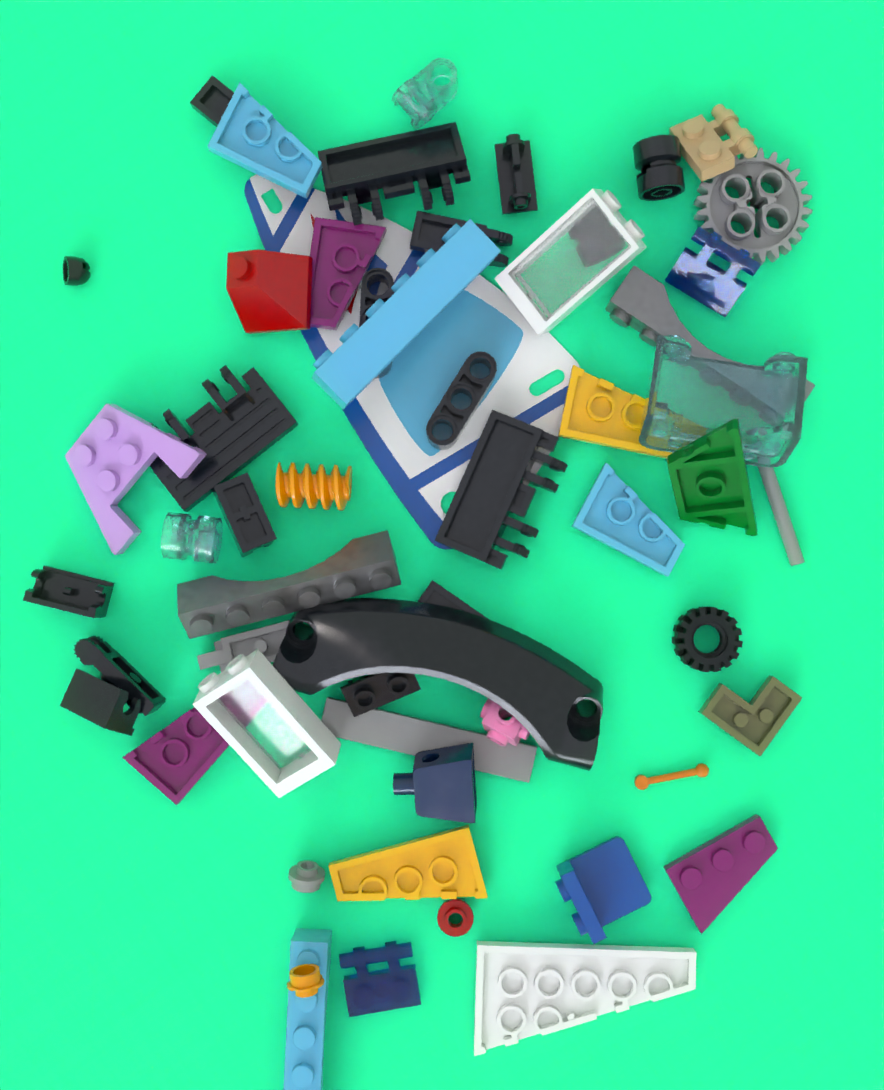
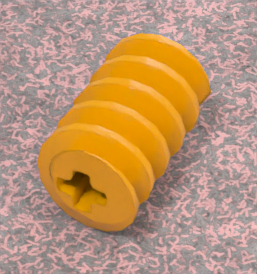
(313, 487)

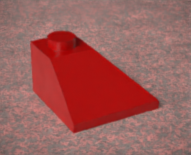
(270, 290)

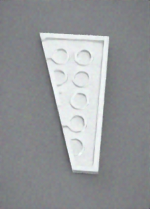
(555, 986)

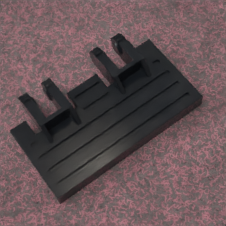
(394, 165)
(230, 439)
(496, 487)

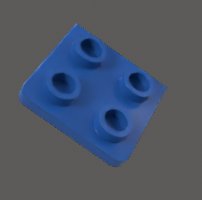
(602, 886)

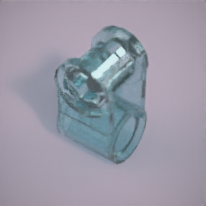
(424, 98)

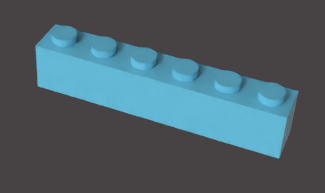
(405, 314)

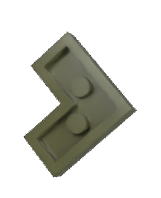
(753, 722)

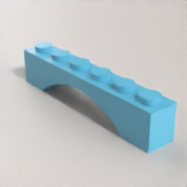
(307, 1015)

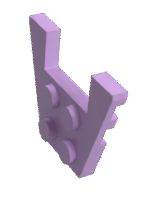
(111, 460)

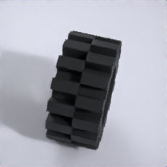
(728, 642)

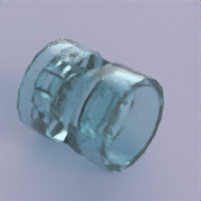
(191, 537)

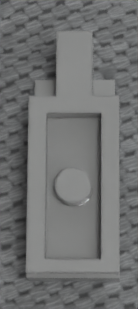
(265, 639)

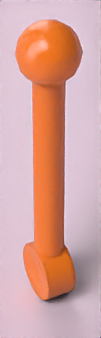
(643, 782)

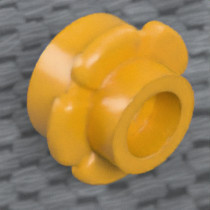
(305, 980)

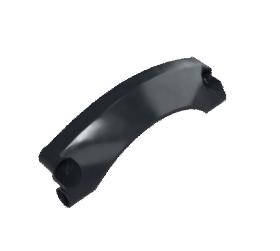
(450, 644)

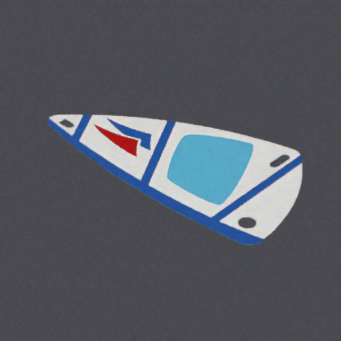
(396, 408)

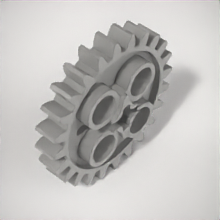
(783, 205)

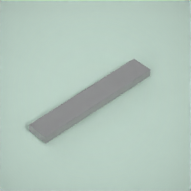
(414, 735)

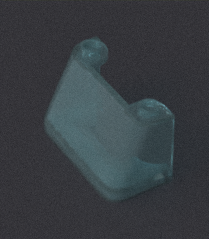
(698, 394)

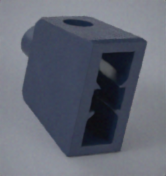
(442, 783)

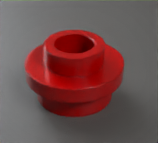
(455, 906)

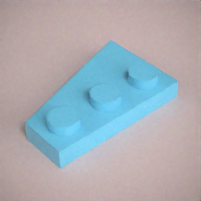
(263, 146)
(626, 524)

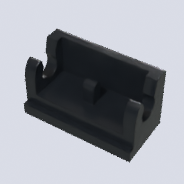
(244, 514)
(70, 592)
(100, 703)

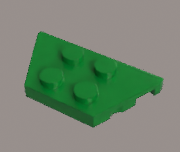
(713, 480)

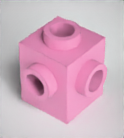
(501, 730)

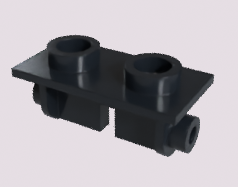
(515, 175)
(378, 690)

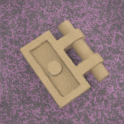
(703, 146)

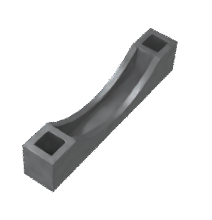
(646, 308)
(223, 604)

